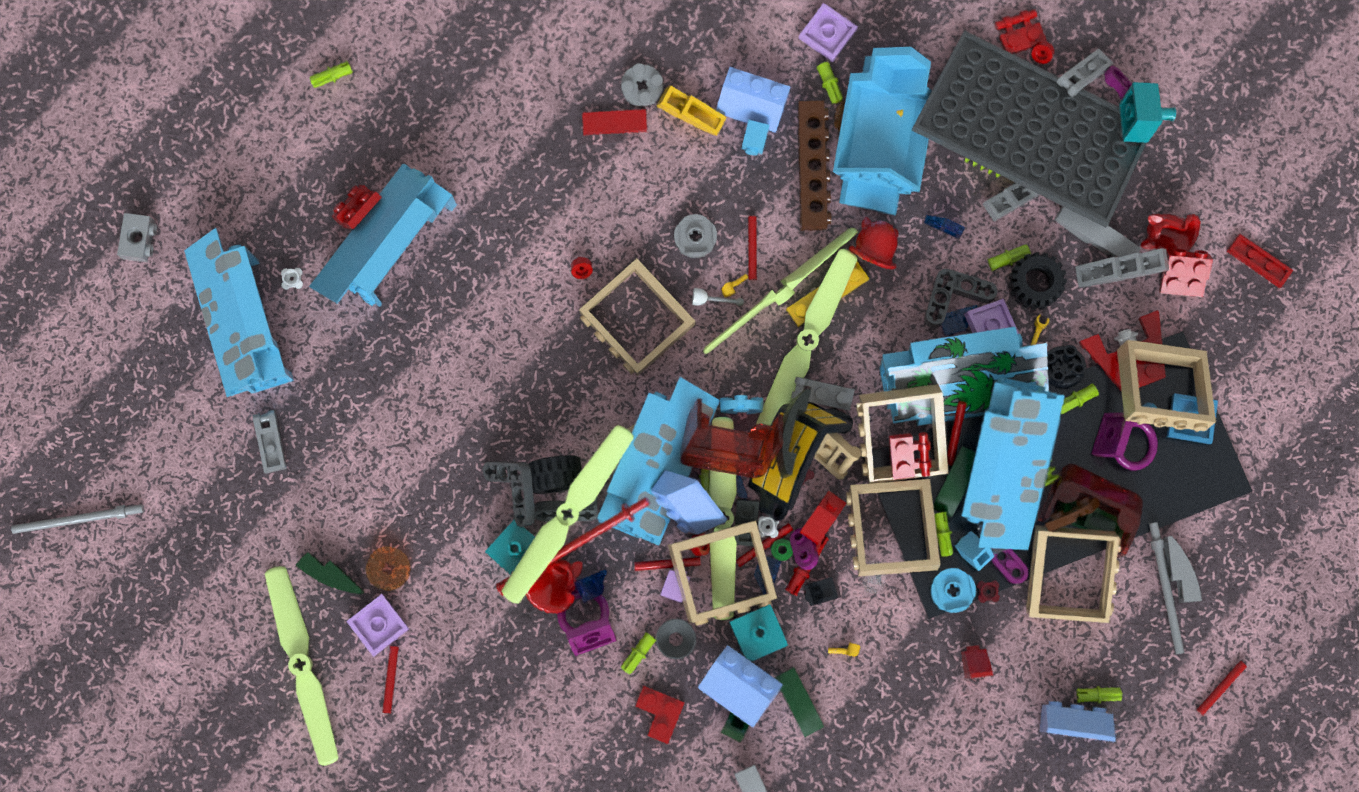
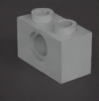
(131, 227)

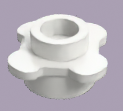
(287, 274)
(1126, 335)
(763, 522)

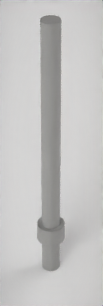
(119, 512)
(1157, 545)

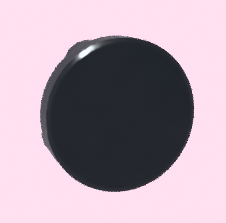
(1065, 366)

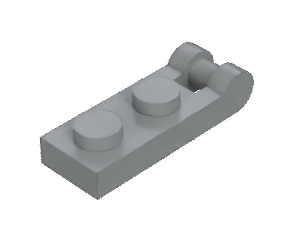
(1085, 72)
(825, 393)
(269, 442)

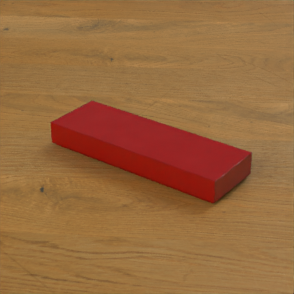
(614, 122)
(1259, 260)

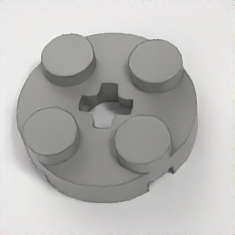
(637, 74)
(693, 248)

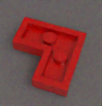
(666, 710)

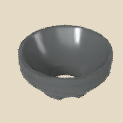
(675, 626)

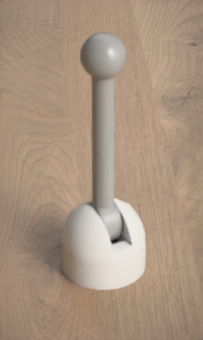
(700, 298)

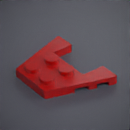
(1146, 371)

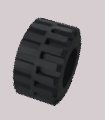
(1046, 266)
(554, 473)

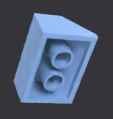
(752, 98)
(687, 503)
(740, 686)
(1077, 721)

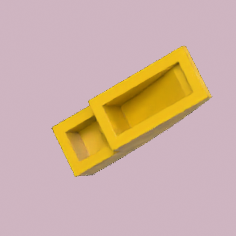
(691, 110)

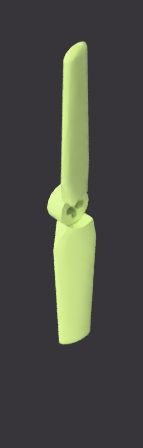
(789, 283)
(817, 319)
(580, 495)
(723, 552)
(295, 642)

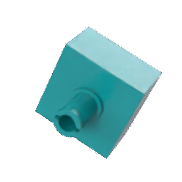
(1142, 112)
(510, 546)
(758, 633)

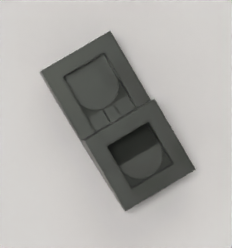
(746, 512)

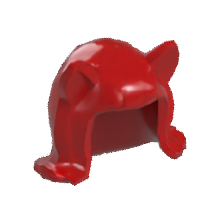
(1171, 232)
(876, 243)
(554, 587)

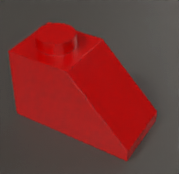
(823, 517)
(976, 662)

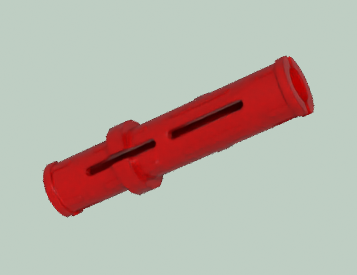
(800, 574)

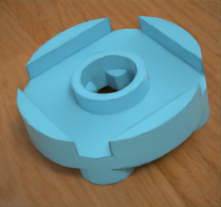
(741, 405)
(959, 579)

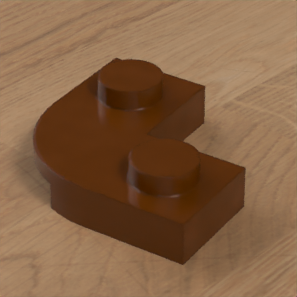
(1082, 507)

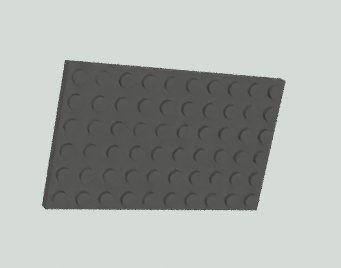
(1030, 129)

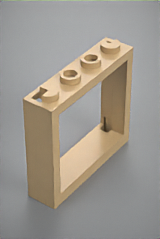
(615, 348)
(1196, 359)
(934, 392)
(856, 540)
(1108, 588)
(741, 606)

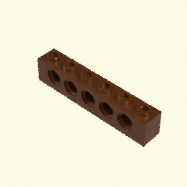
(816, 112)

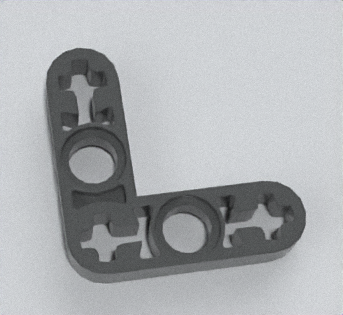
(954, 286)
(523, 508)
(547, 511)

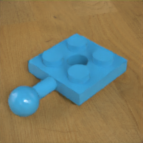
(1188, 404)

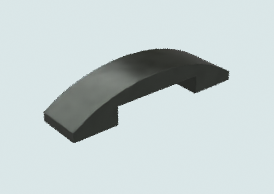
(784, 458)

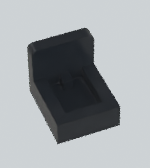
(822, 591)

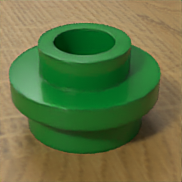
(775, 553)

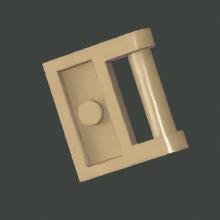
(830, 450)

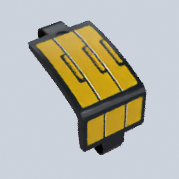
(809, 430)

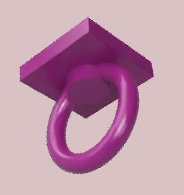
(1113, 438)
(591, 633)

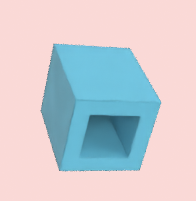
(755, 137)
(971, 553)

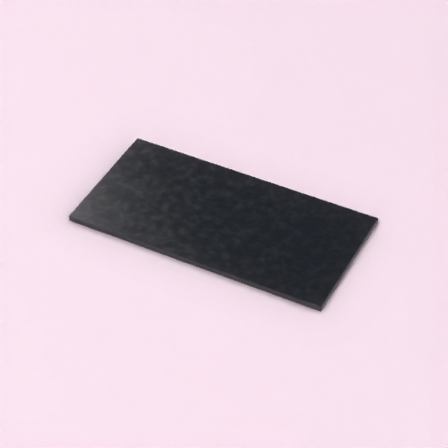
(1175, 485)

